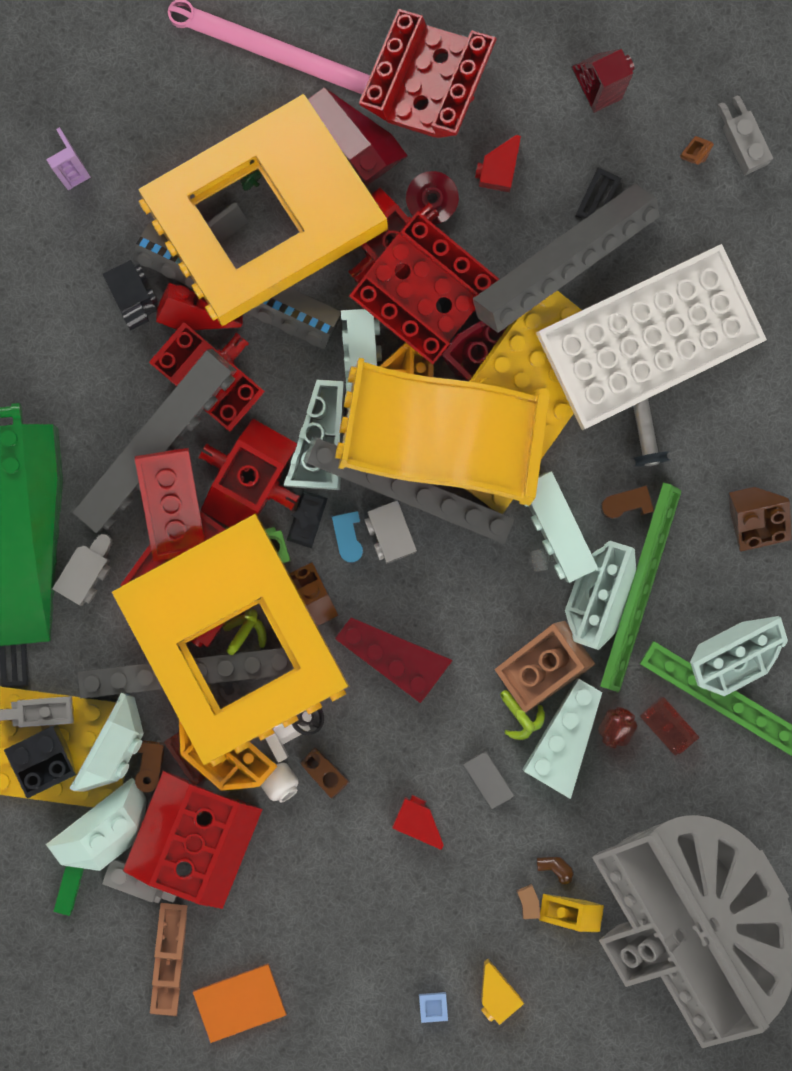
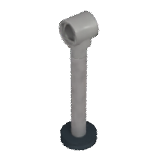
(650, 453)

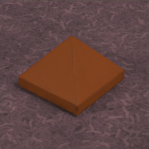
(697, 150)

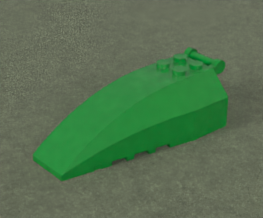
(28, 527)

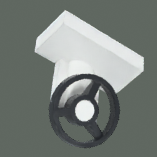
(301, 727)

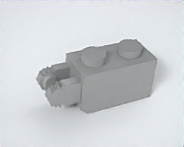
(745, 137)
(85, 570)

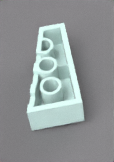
(359, 339)
(323, 422)
(560, 530)
(563, 744)

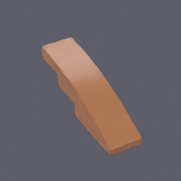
(168, 959)

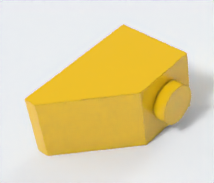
(571, 913)
(498, 995)

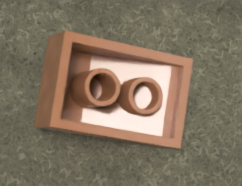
(544, 666)

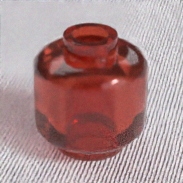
(617, 727)

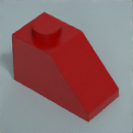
(499, 166)
(418, 822)

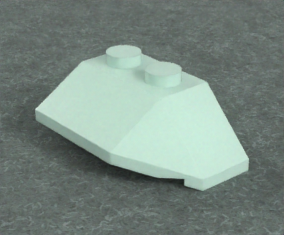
(601, 596)
(738, 655)
(112, 748)
(102, 831)

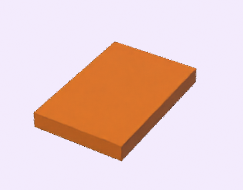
(239, 1003)

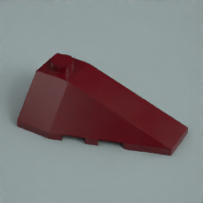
(362, 141)
(470, 349)

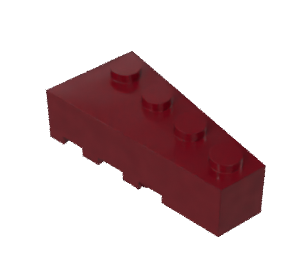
(604, 77)
(399, 660)

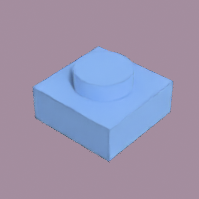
(433, 1007)

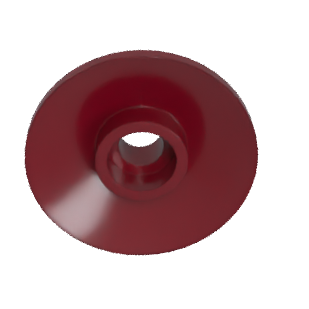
(434, 183)

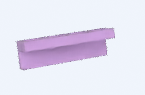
(68, 165)

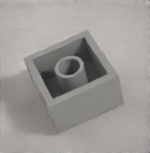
(391, 532)

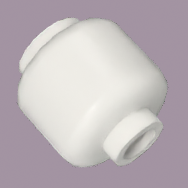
(281, 783)

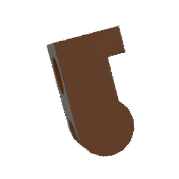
(617, 504)
(151, 765)
(324, 772)

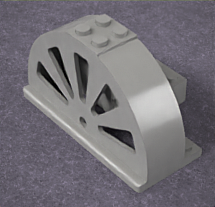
(703, 920)

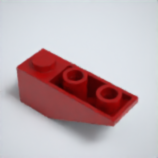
(183, 305)

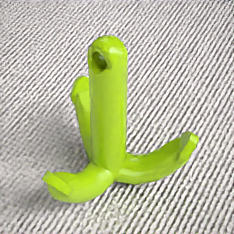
(249, 621)
(521, 716)

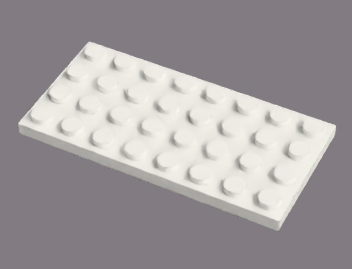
(651, 336)

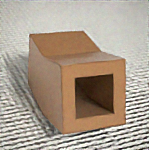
(529, 902)

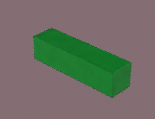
(68, 890)

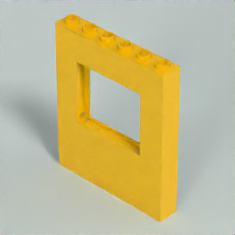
(309, 181)
(201, 593)

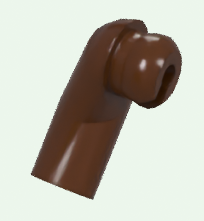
(558, 866)

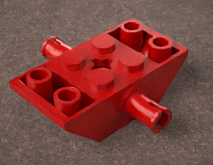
(396, 221)
(184, 351)
(256, 450)

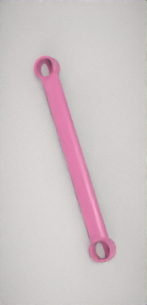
(269, 47)

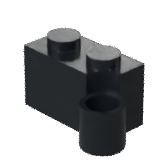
(131, 294)

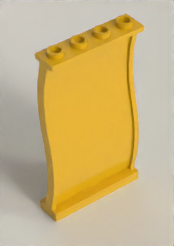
(443, 432)

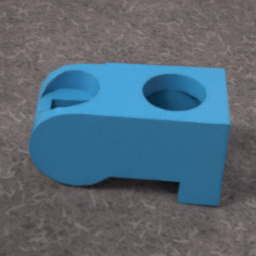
(348, 545)

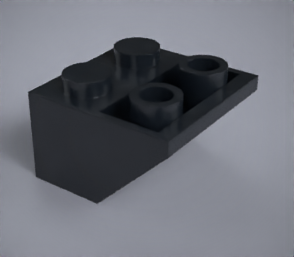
(41, 761)

